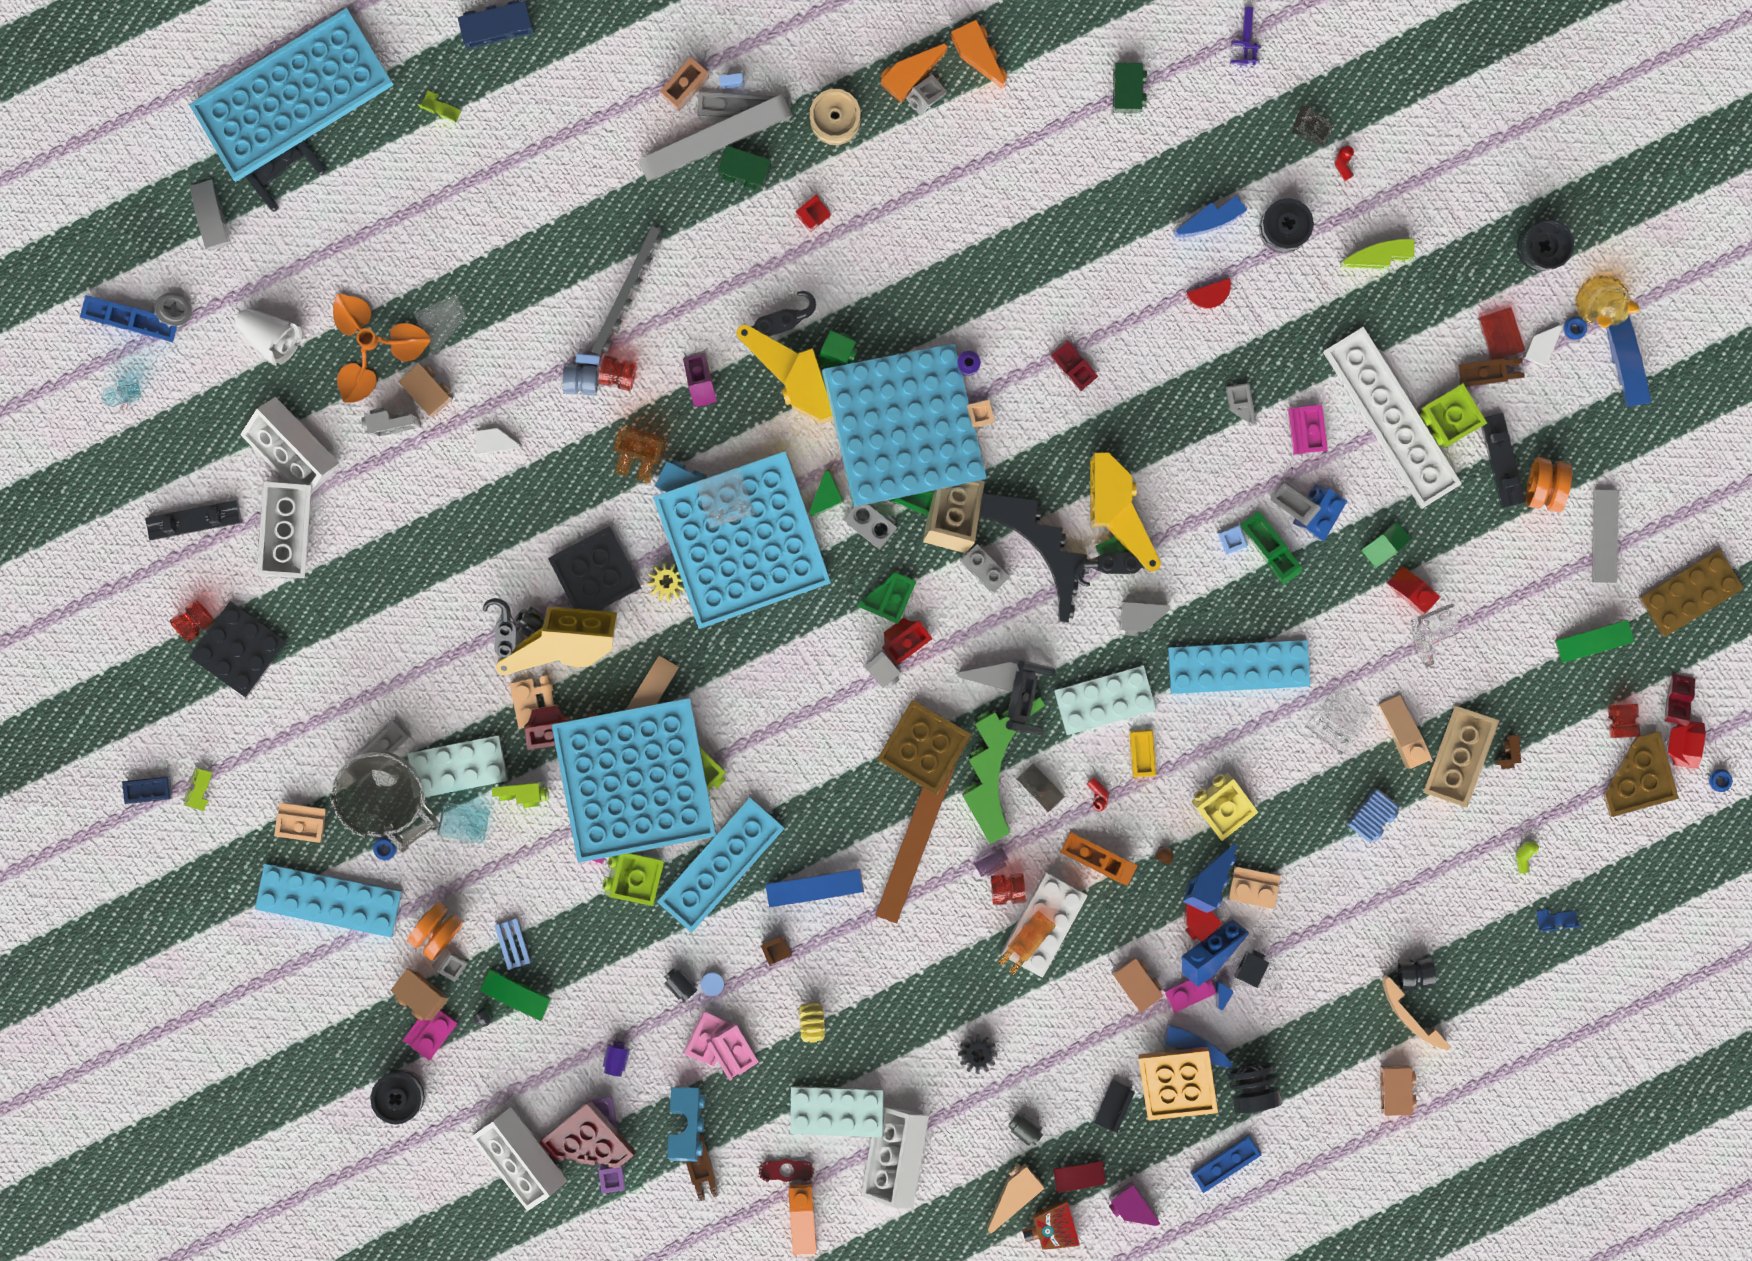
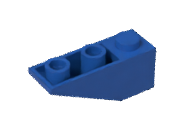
(1207, 885)
(1211, 954)

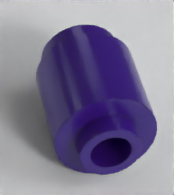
(968, 370)
(616, 1058)

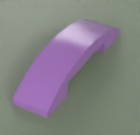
(610, 1178)

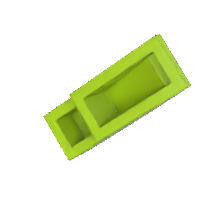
(1381, 254)

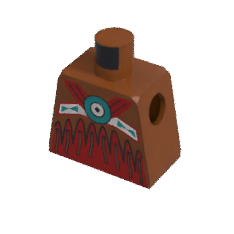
(1053, 1227)

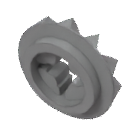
(182, 306)

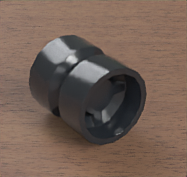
(1415, 974)

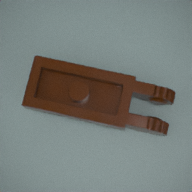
(1488, 372)
(702, 1172)

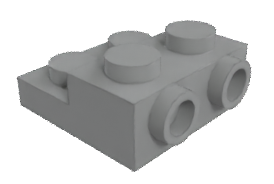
(384, 423)

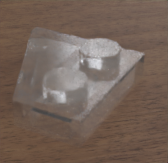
(441, 321)
(1270, 979)

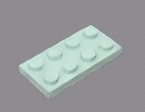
(1105, 700)
(460, 765)
(837, 1111)

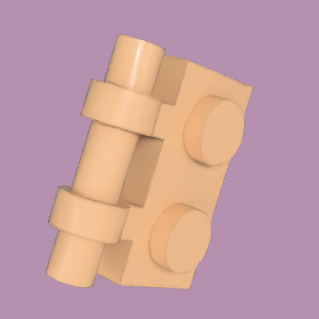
(525, 697)

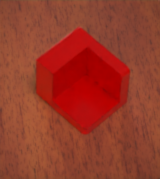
(813, 213)

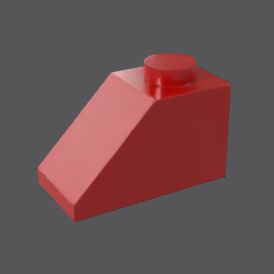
(1413, 590)
(1199, 923)

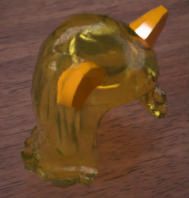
(1605, 301)

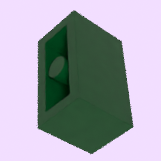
(1128, 88)
(744, 168)

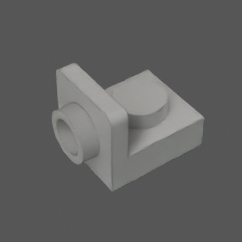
(925, 94)

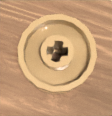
(835, 130)

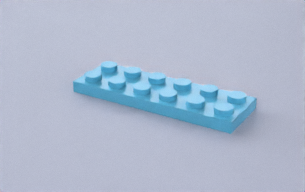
(1239, 667)
(720, 865)
(328, 900)

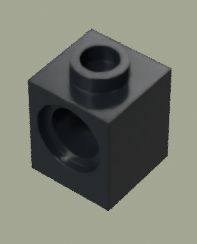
(1252, 968)

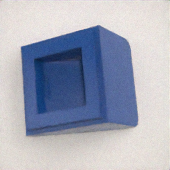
(1223, 995)

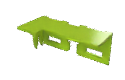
(444, 110)
(201, 784)

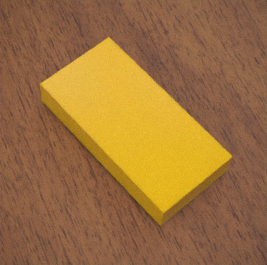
(1142, 753)

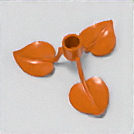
(351, 315)

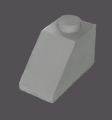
(1140, 616)

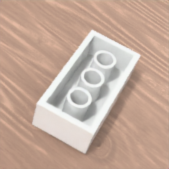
(1060, 905)

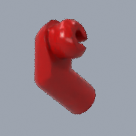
(1342, 161)
(1101, 795)

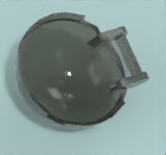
(381, 797)

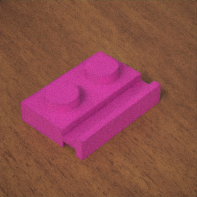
(1307, 429)
(429, 1035)

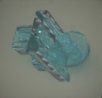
(121, 394)

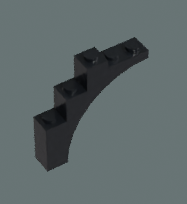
(1021, 516)

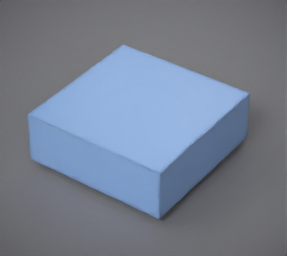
(731, 81)
(588, 359)
(1232, 539)

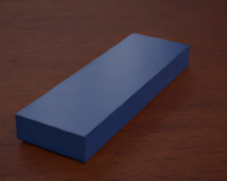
(1225, 1163)

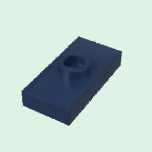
(147, 790)

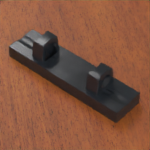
(1502, 461)
(193, 520)

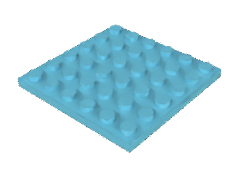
(903, 424)
(748, 559)
(634, 780)

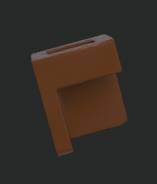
(775, 949)

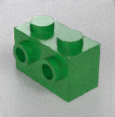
(837, 350)

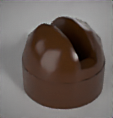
(1164, 855)

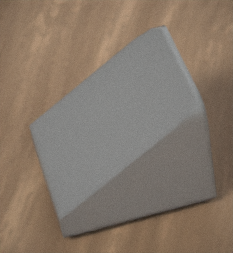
(449, 964)

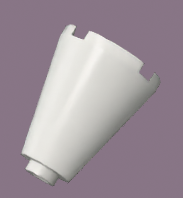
(269, 334)

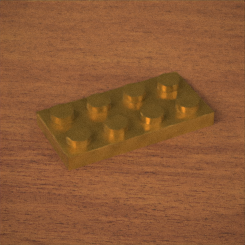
(1691, 593)

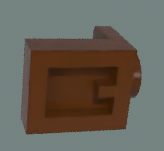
(1512, 749)

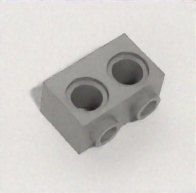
(866, 528)
(985, 569)

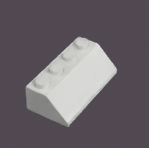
(288, 446)
(283, 530)
(519, 1159)
(896, 1159)

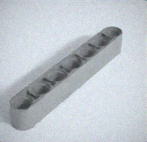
(715, 137)

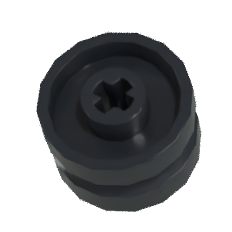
(1280, 238)
(384, 1098)

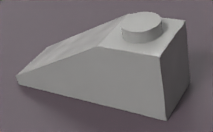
(883, 671)
(997, 676)

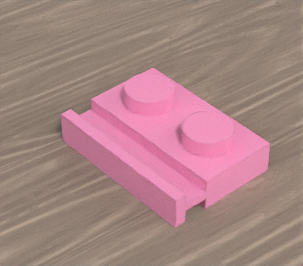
(705, 1028)
(732, 1051)

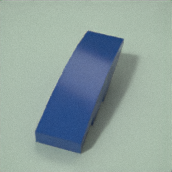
(126, 318)
(1628, 363)
(814, 888)

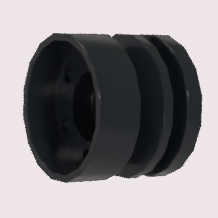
(1557, 242)
(1254, 1085)

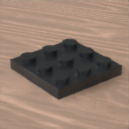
(595, 572)
(238, 649)

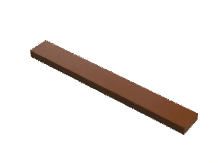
(910, 853)

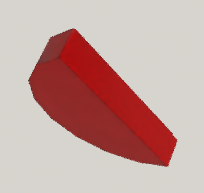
(1211, 295)

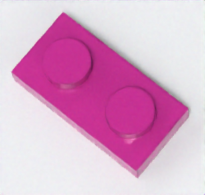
(1188, 993)

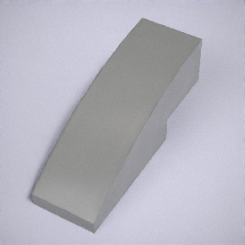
(209, 215)

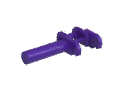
(1246, 39)

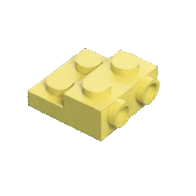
(1224, 806)

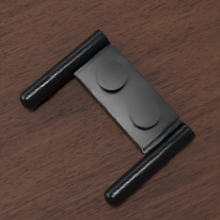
(278, 165)
(1023, 696)

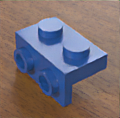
(1331, 507)

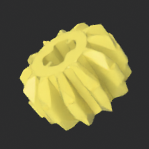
(660, 577)
(811, 1022)

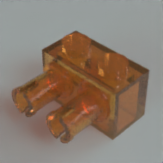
(640, 445)

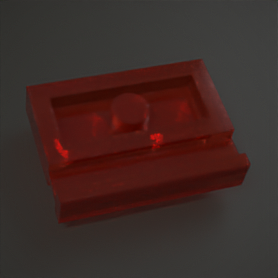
(1501, 334)

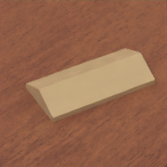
(1461, 756)

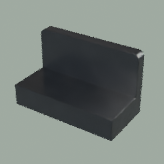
(1114, 1106)

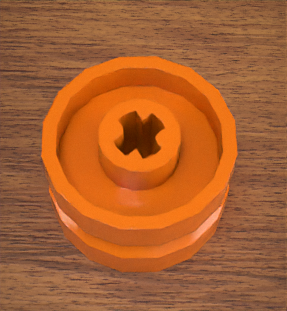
(1548, 484)
(433, 929)

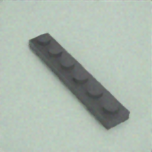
(632, 283)

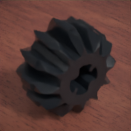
(970, 1056)

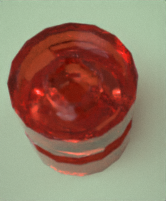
(617, 373)
(192, 620)
(1624, 720)
(1008, 889)

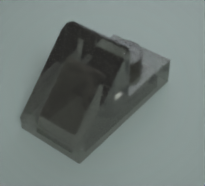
(1312, 126)
(1040, 787)

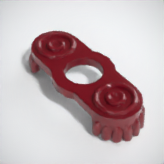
(771, 1170)

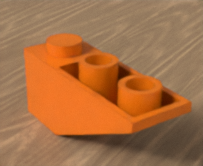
(973, 49)

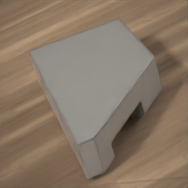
(1241, 402)

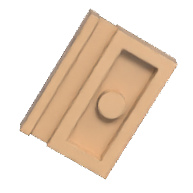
(300, 822)
(1254, 887)

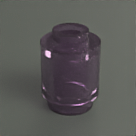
(990, 861)

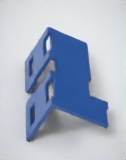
(1549, 921)

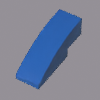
(1212, 218)
(1186, 1039)

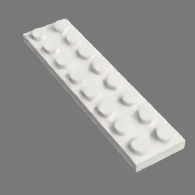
(1392, 417)

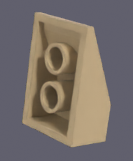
(954, 516)

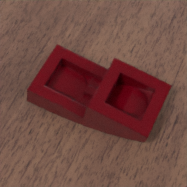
(1073, 365)
(1679, 699)
(1079, 1176)

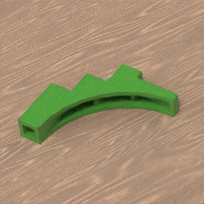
(984, 798)

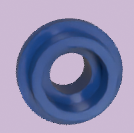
(1582, 328)
(1727, 780)
(378, 851)

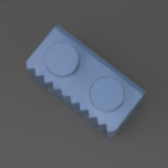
(1373, 815)

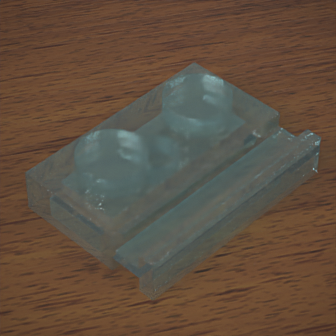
(463, 823)

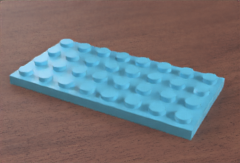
(291, 94)

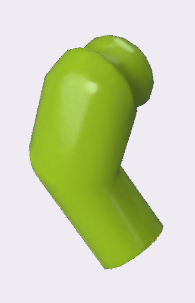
(1524, 853)

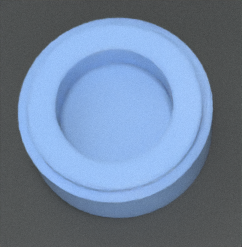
(712, 983)

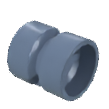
(580, 379)

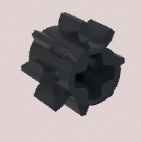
(529, 621)

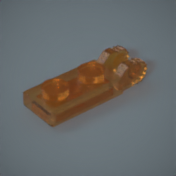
(1028, 940)

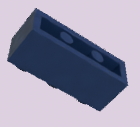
(495, 24)

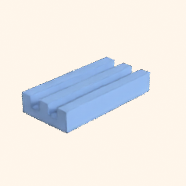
(510, 965)

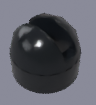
(483, 1017)

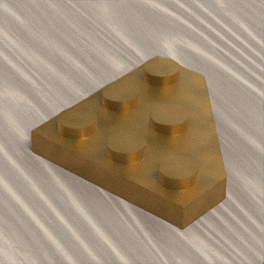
(1642, 777)

